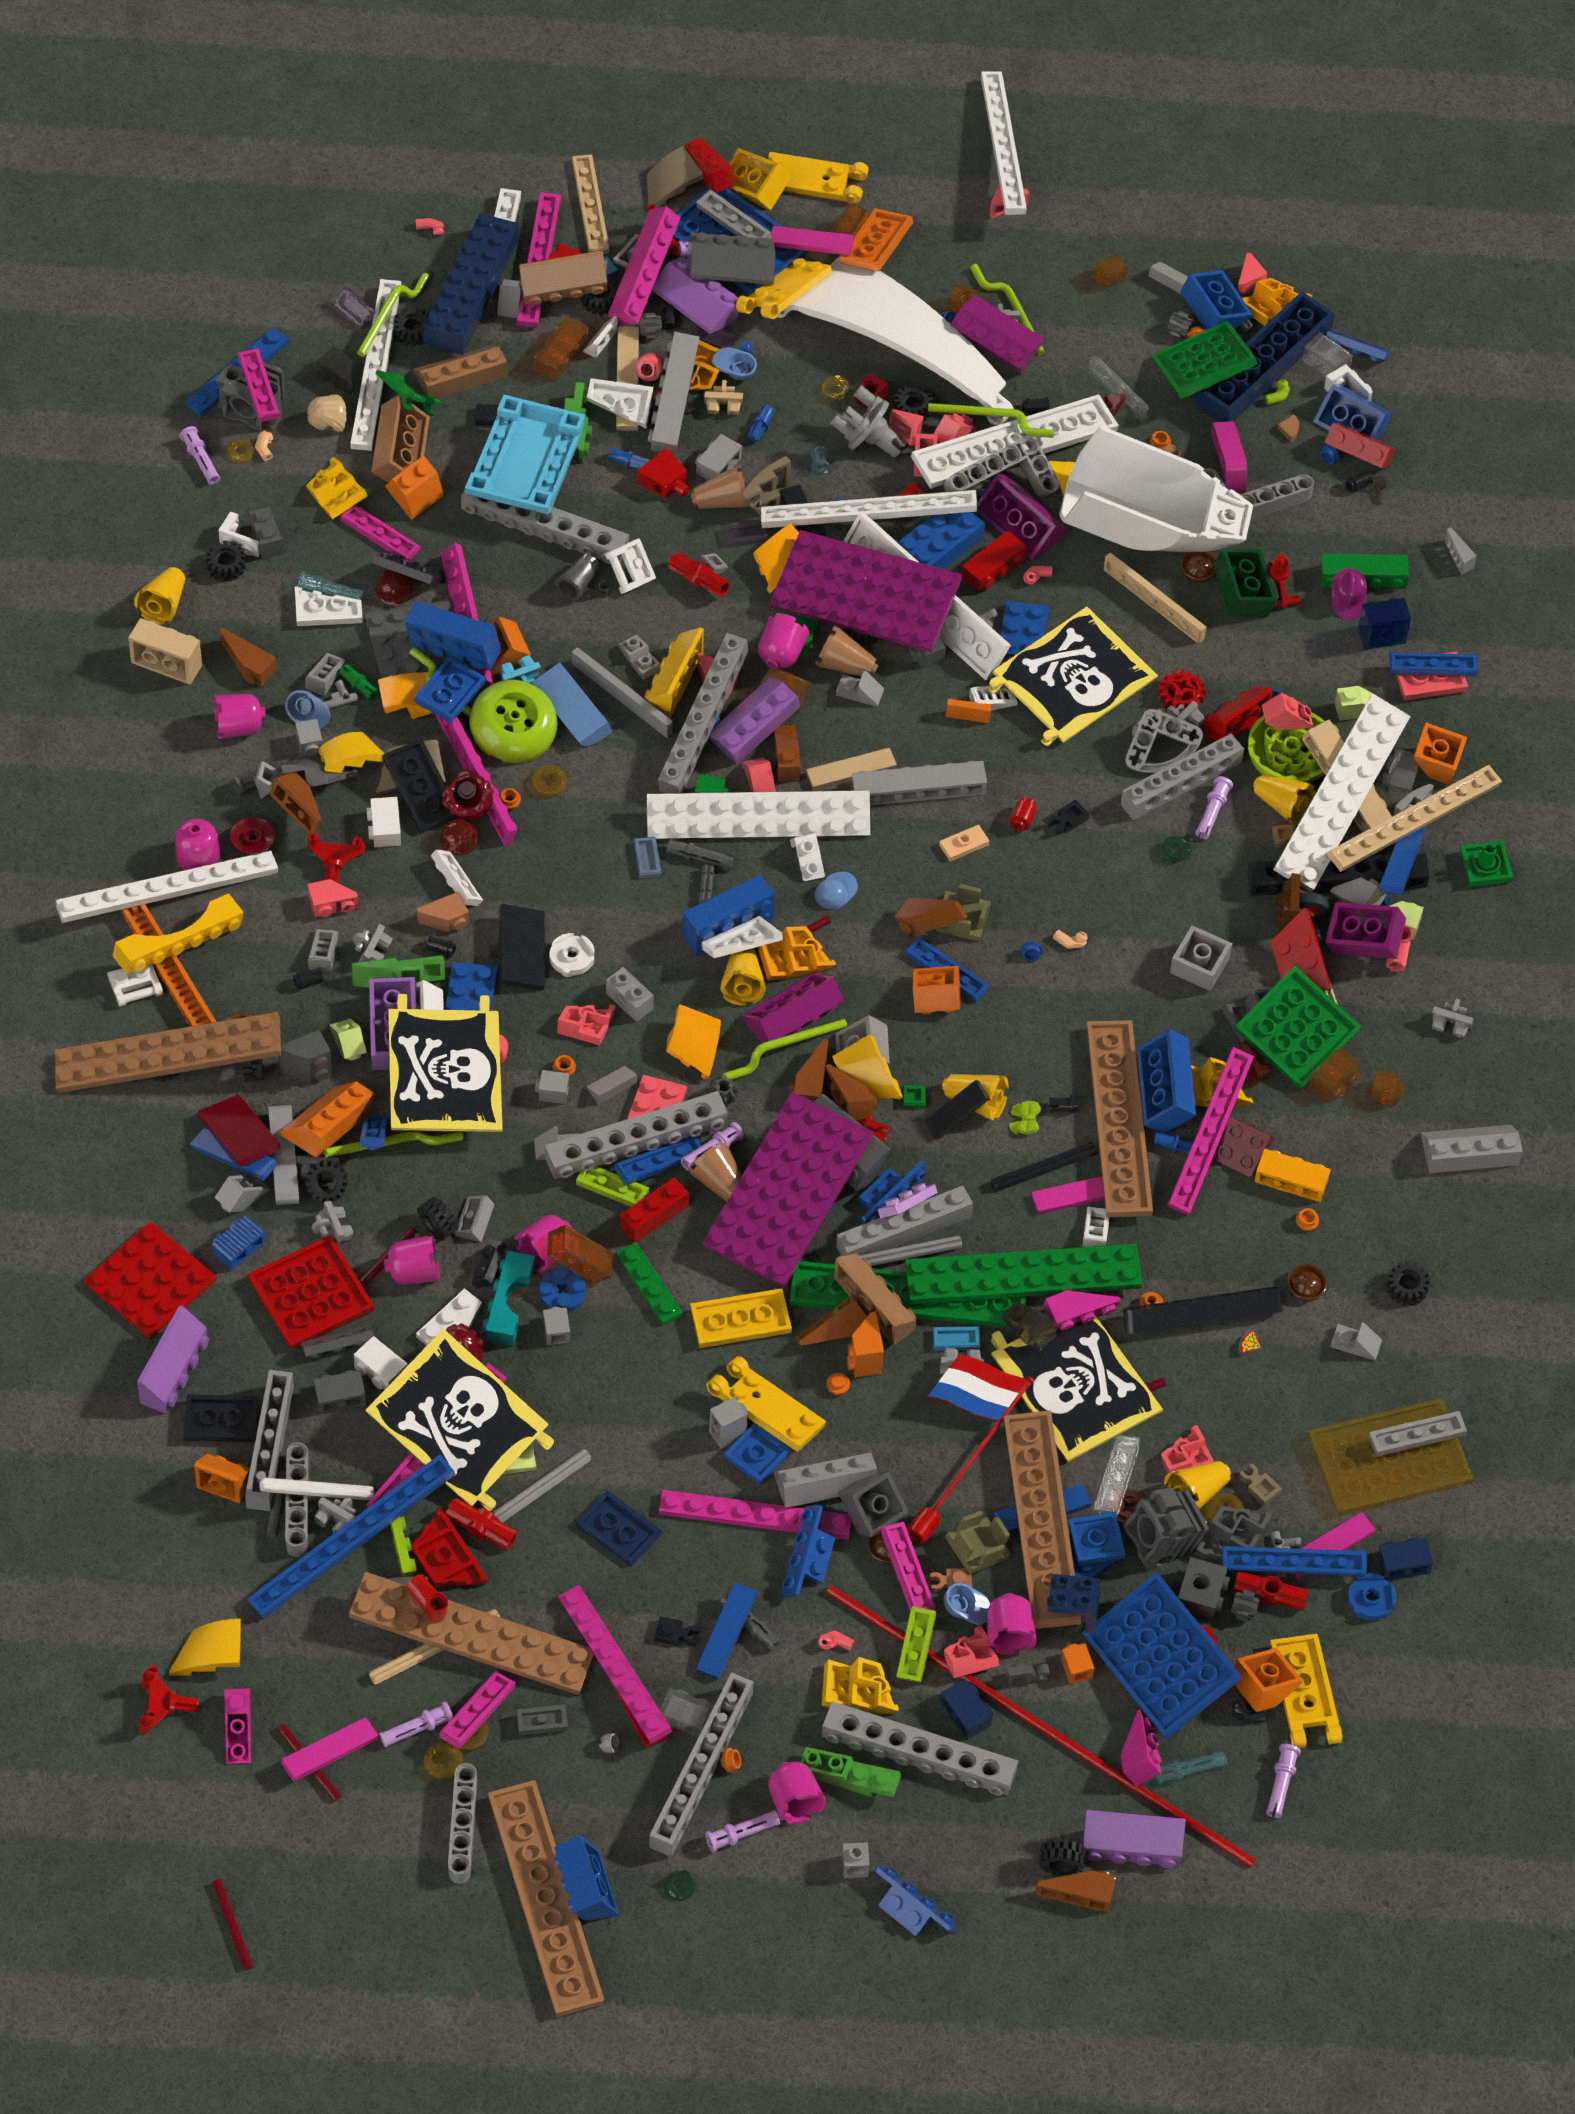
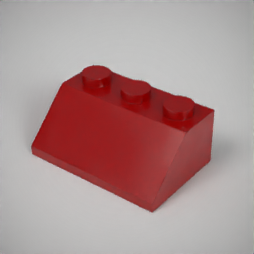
(1237, 715)

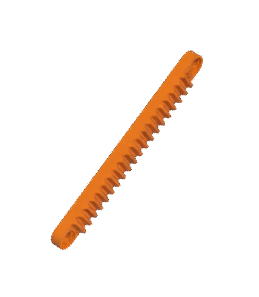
(171, 970)

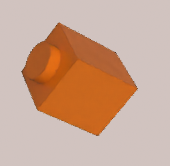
(1077, 1663)

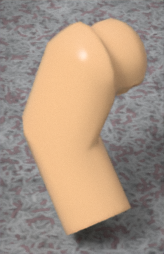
(262, 441)
(1071, 942)

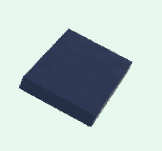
(619, 1528)

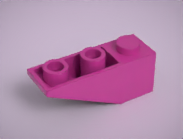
(1073, 1307)
(238, 1725)
(1140, 1752)

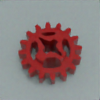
(1181, 689)

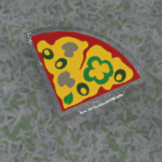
(1249, 1344)

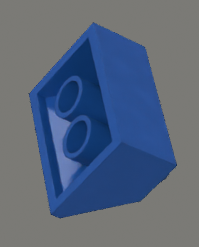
(1214, 299)
(1352, 411)
(585, 1879)

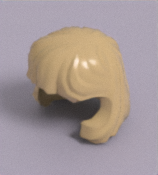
(327, 412)

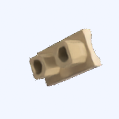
(725, 396)

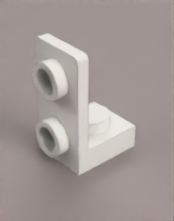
(1348, 377)
(229, 532)
(808, 856)

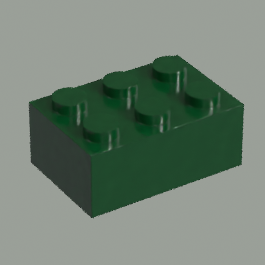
(1245, 582)

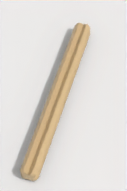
(408, 1660)

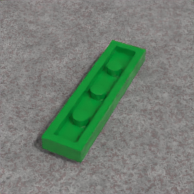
(649, 1284)

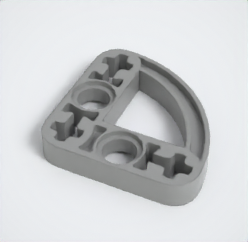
(1160, 727)

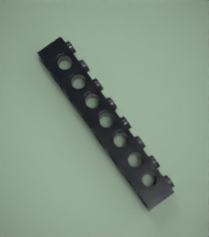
(1262, 884)

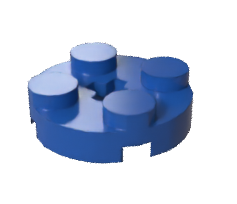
(562, 1278)
(1380, 1588)

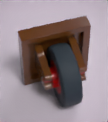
(1293, 900)

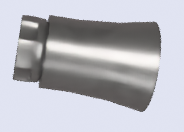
(576, 578)

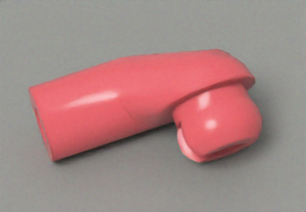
(430, 223)
(1036, 572)
(834, 1639)

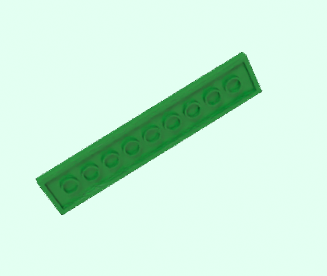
(1023, 1273)
(816, 1288)

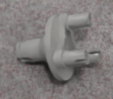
(870, 427)

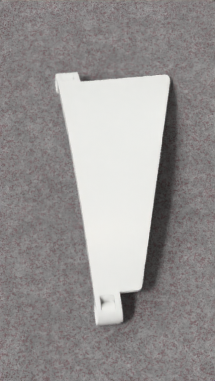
(899, 319)

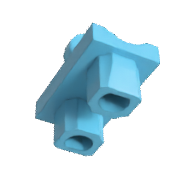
(526, 673)

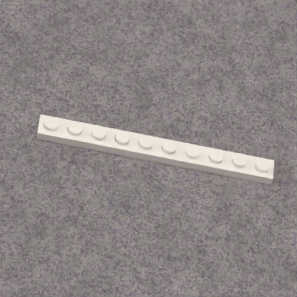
(1003, 143)
(372, 385)
(873, 507)
(166, 886)

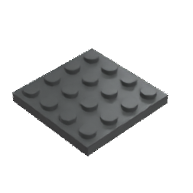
(392, 642)

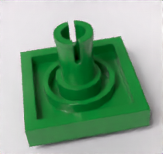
(1486, 863)

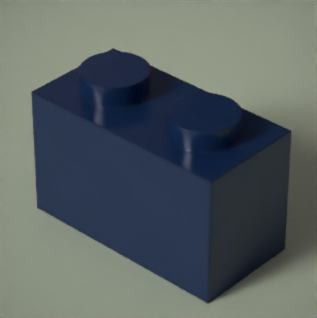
(1405, 1558)
(966, 1708)

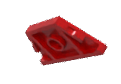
(1299, 947)
(446, 1556)

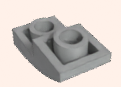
(638, 655)
(1413, 798)

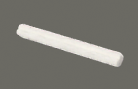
(316, 1488)

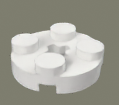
(571, 965)

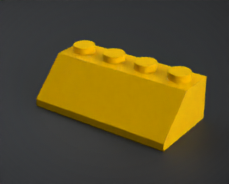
(676, 671)

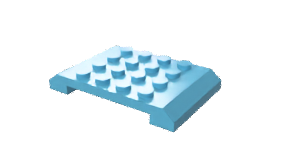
(526, 454)

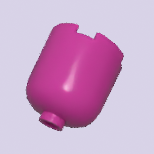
(782, 641)
(237, 715)
(196, 844)
(534, 1240)
(412, 1261)
(1010, 1624)
(795, 1792)

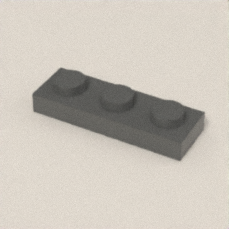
(337, 1341)

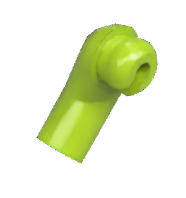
(1280, 394)

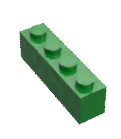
(1377, 569)

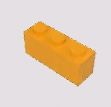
(1292, 1175)

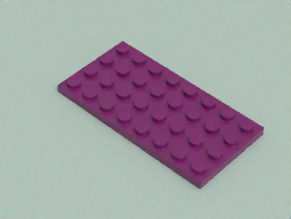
(866, 591)
(788, 1189)

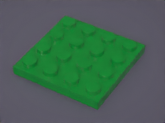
(1204, 360)
(1297, 1027)

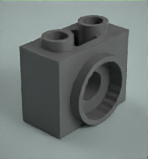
(1213, 1580)

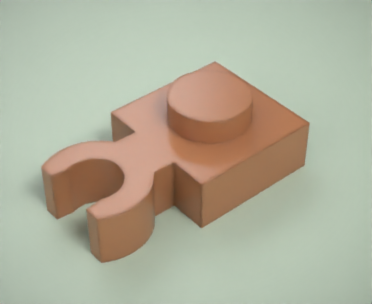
(952, 1576)

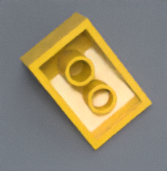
(758, 178)

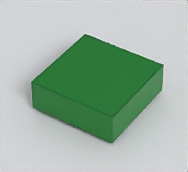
(914, 1096)

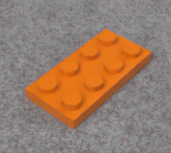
(877, 239)

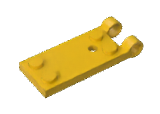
(809, 175)
(786, 289)
(772, 1410)
(1307, 1660)

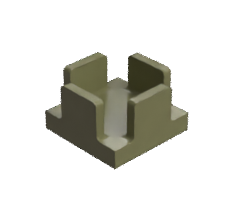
(975, 909)
(979, 1542)

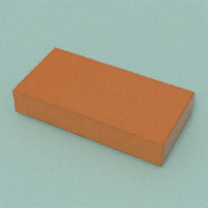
(968, 710)

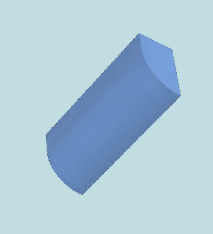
(573, 706)

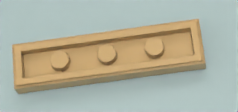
(842, 770)

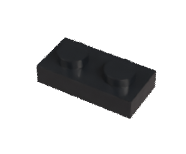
(489, 1263)

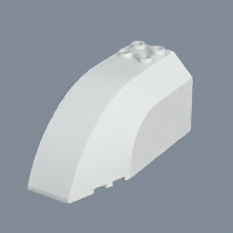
(1150, 498)

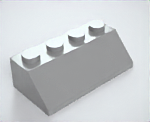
(1472, 1148)
(822, 1479)

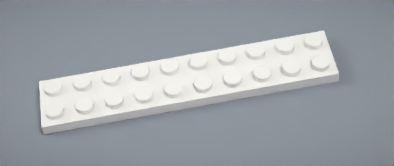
(1070, 423)
(963, 628)
(1342, 791)
(758, 814)

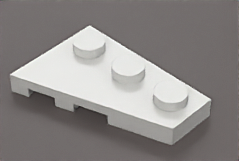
(622, 399)
(320, 609)
(742, 937)
(459, 1310)

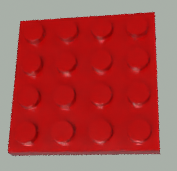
(150, 1280)
(310, 1292)

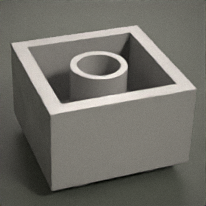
(1201, 958)

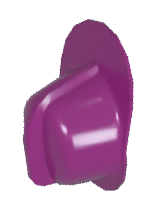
(1348, 593)

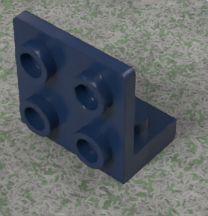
(1077, 1597)

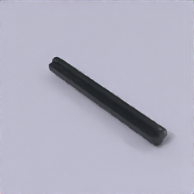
(1043, 1166)

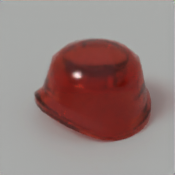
(393, 588)
(459, 837)

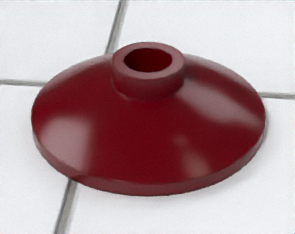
(250, 829)

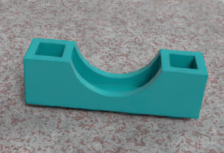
(515, 1274)

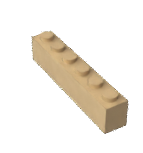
(1324, 744)

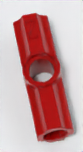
(699, 574)
(481, 1523)
(1285, 1594)

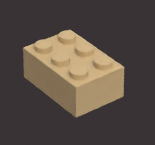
(165, 651)

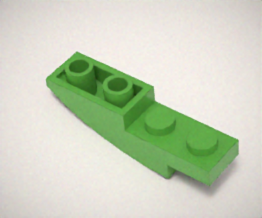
(576, 405)
(421, 968)
(854, 1776)

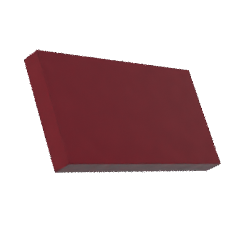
(239, 1130)

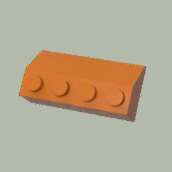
(329, 1118)

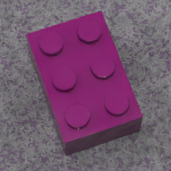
(1365, 930)

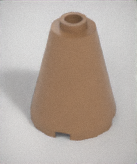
(722, 491)
(846, 655)
(717, 1171)

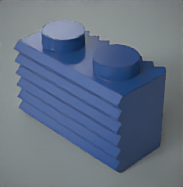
(238, 1242)

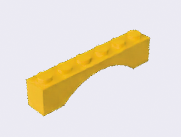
(141, 951)

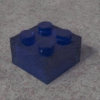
(1384, 623)

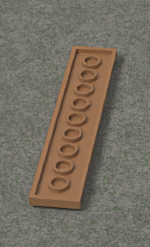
(168, 1052)
(1119, 1119)
(1039, 1511)
(474, 1635)
(552, 1925)

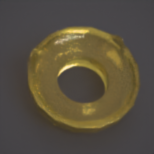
(832, 382)
(240, 458)

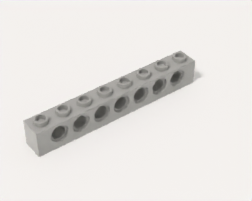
(555, 527)
(703, 715)
(642, 1125)
(913, 1738)
(700, 1765)

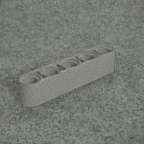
(286, 1171)
(297, 1509)
(458, 1833)

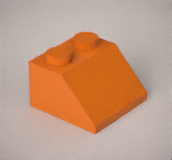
(416, 487)
(511, 644)
(1439, 752)
(936, 989)
(866, 1349)
(221, 1477)
(1266, 1679)

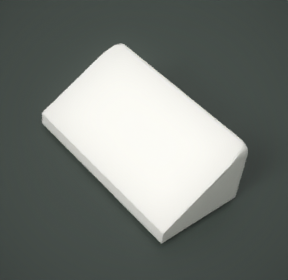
(602, 337)

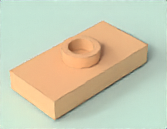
(964, 843)

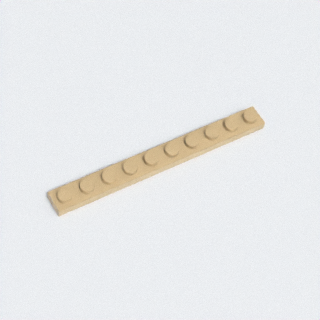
(1414, 818)

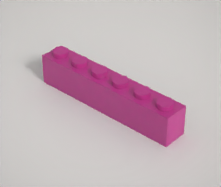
(644, 266)

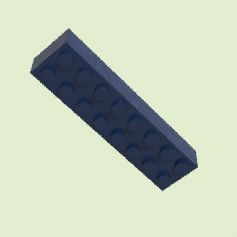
(471, 284)
(1276, 351)

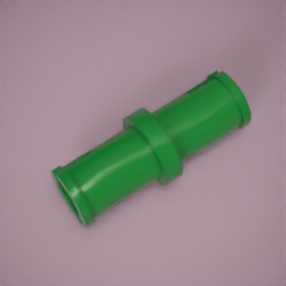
(358, 682)

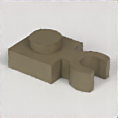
(1261, 1487)

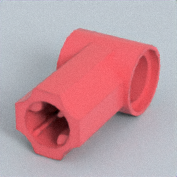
(1399, 964)

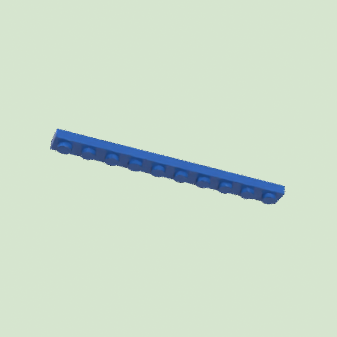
(351, 1536)

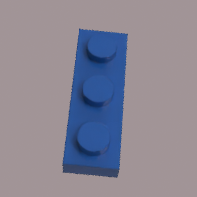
(1358, 346)
(374, 1131)

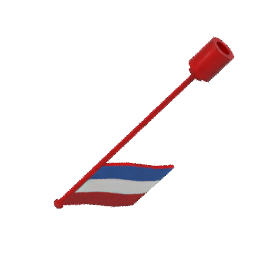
(981, 1392)

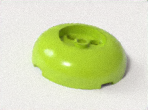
(522, 742)
(1276, 750)

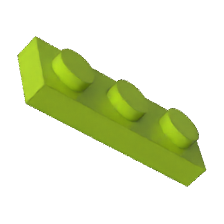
(611, 1186)
(402, 1547)
(916, 1644)

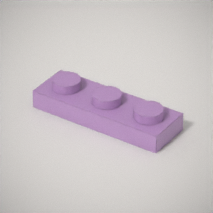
(907, 1200)

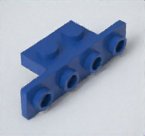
(888, 1187)
(809, 1554)
(908, 1906)

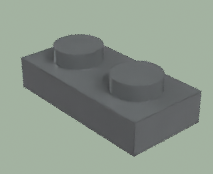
(542, 1720)

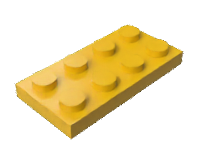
(741, 1318)

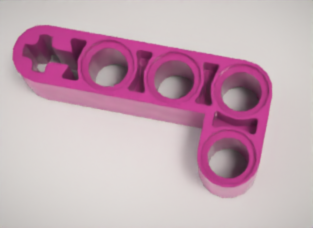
(1230, 455)

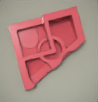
(579, 1021)
(1185, 1450)
(970, 1654)

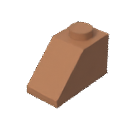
(444, 914)

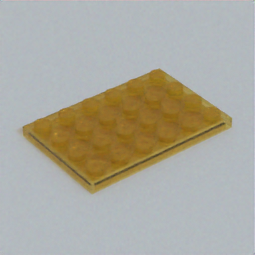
(1365, 1481)

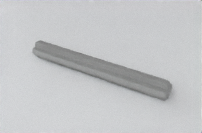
(913, 1250)
(542, 1485)

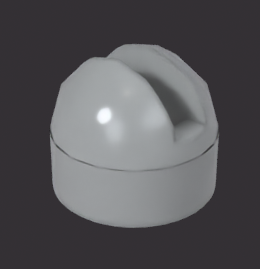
(610, 1743)

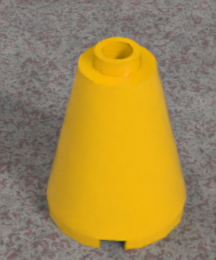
(161, 596)
(1285, 796)
(743, 979)
(992, 1084)
(1201, 1480)

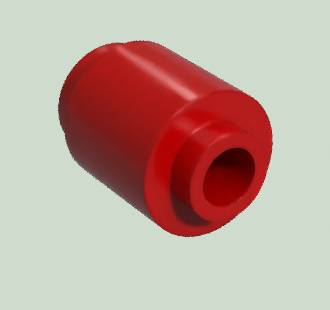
(1023, 814)

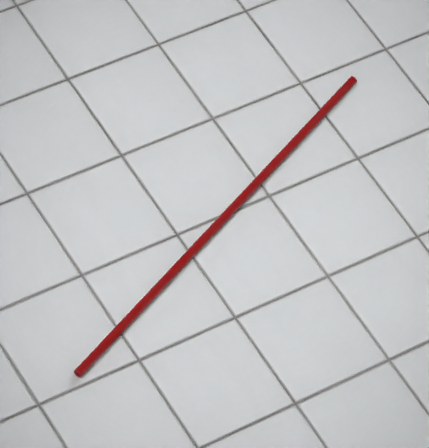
(1051, 1733)

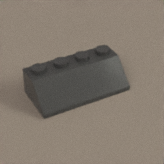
(731, 258)
(873, 1156)

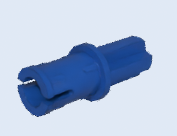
(760, 423)
(627, 459)
(1172, 1143)

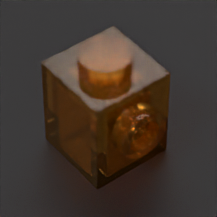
(1110, 272)
(959, 297)
(1387, 1088)

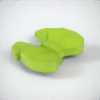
(1028, 1111)

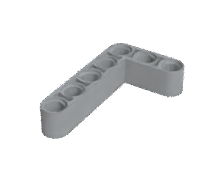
(1001, 464)
(1275, 496)

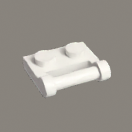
(636, 563)
(122, 982)

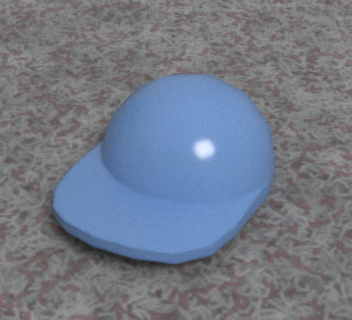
(735, 362)
(305, 706)
(836, 890)
(966, 1603)

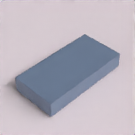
(647, 857)

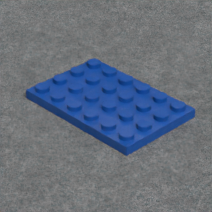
(696, 221)
(1162, 1655)

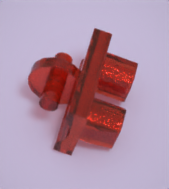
(1256, 1071)

